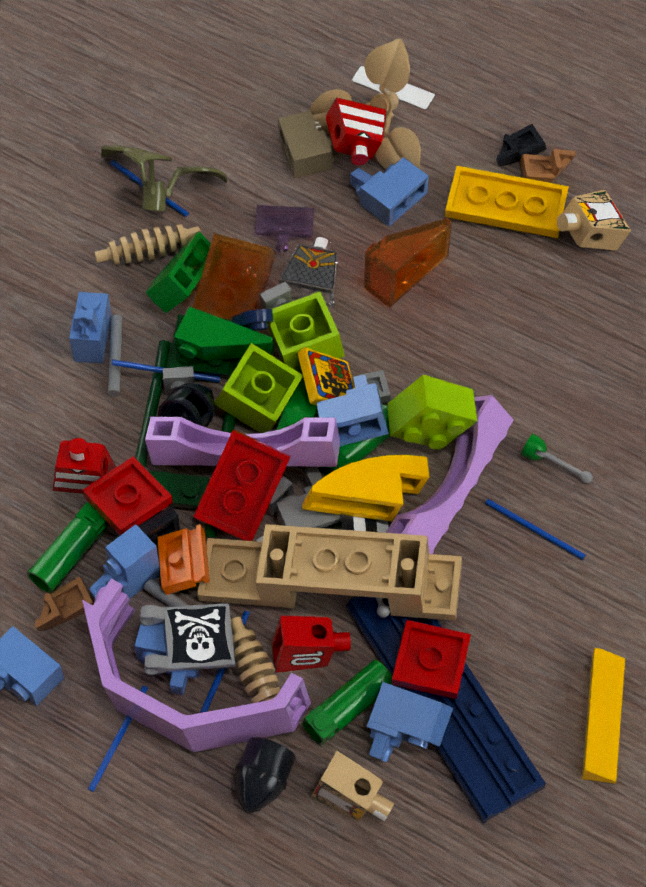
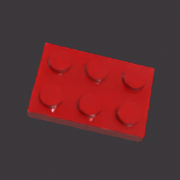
(242, 486)

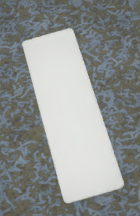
(408, 94)

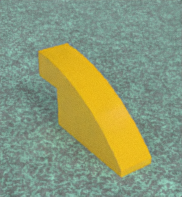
(369, 487)

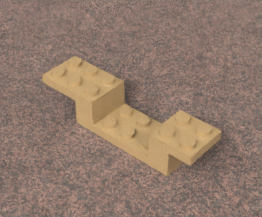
(334, 563)

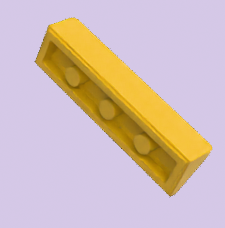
(603, 717)

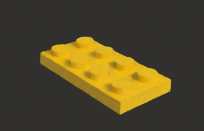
(506, 201)

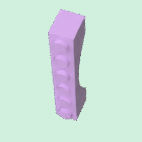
(182, 442)
(472, 453)

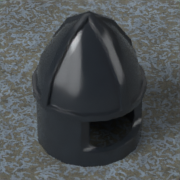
(190, 402)
(262, 773)

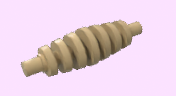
(147, 244)
(253, 664)

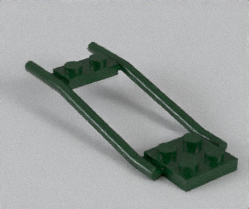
(185, 489)

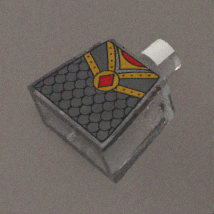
(312, 271)

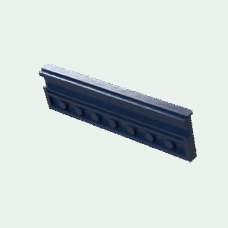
(477, 741)

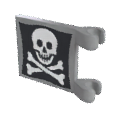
(194, 637)

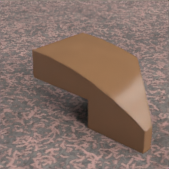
(545, 167)
(64, 604)

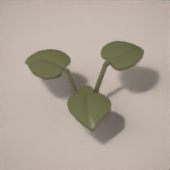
(154, 192)

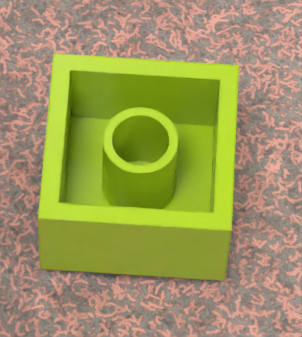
(302, 325)
(258, 389)
(431, 412)

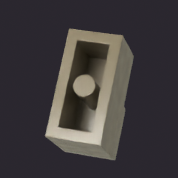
(306, 145)

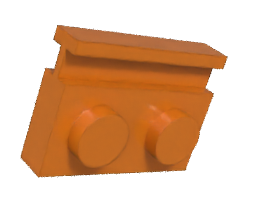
(183, 559)

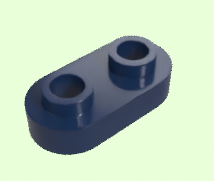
(254, 319)

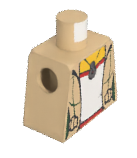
(594, 221)
(351, 790)

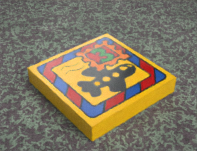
(324, 375)

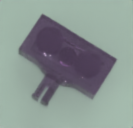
(284, 223)

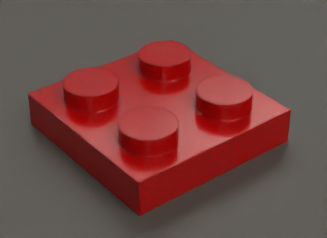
(127, 496)
(431, 659)

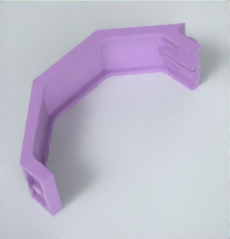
(193, 731)

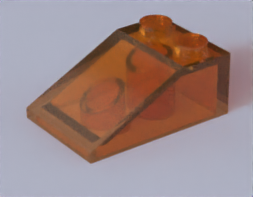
(405, 259)
(233, 277)

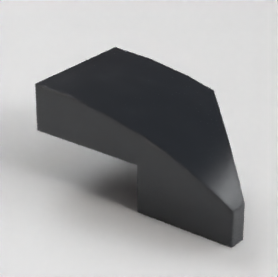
(519, 143)

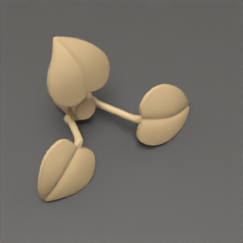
(391, 69)

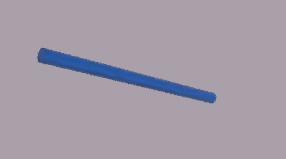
(169, 202)
(160, 370)
(537, 530)
(219, 675)
(112, 749)

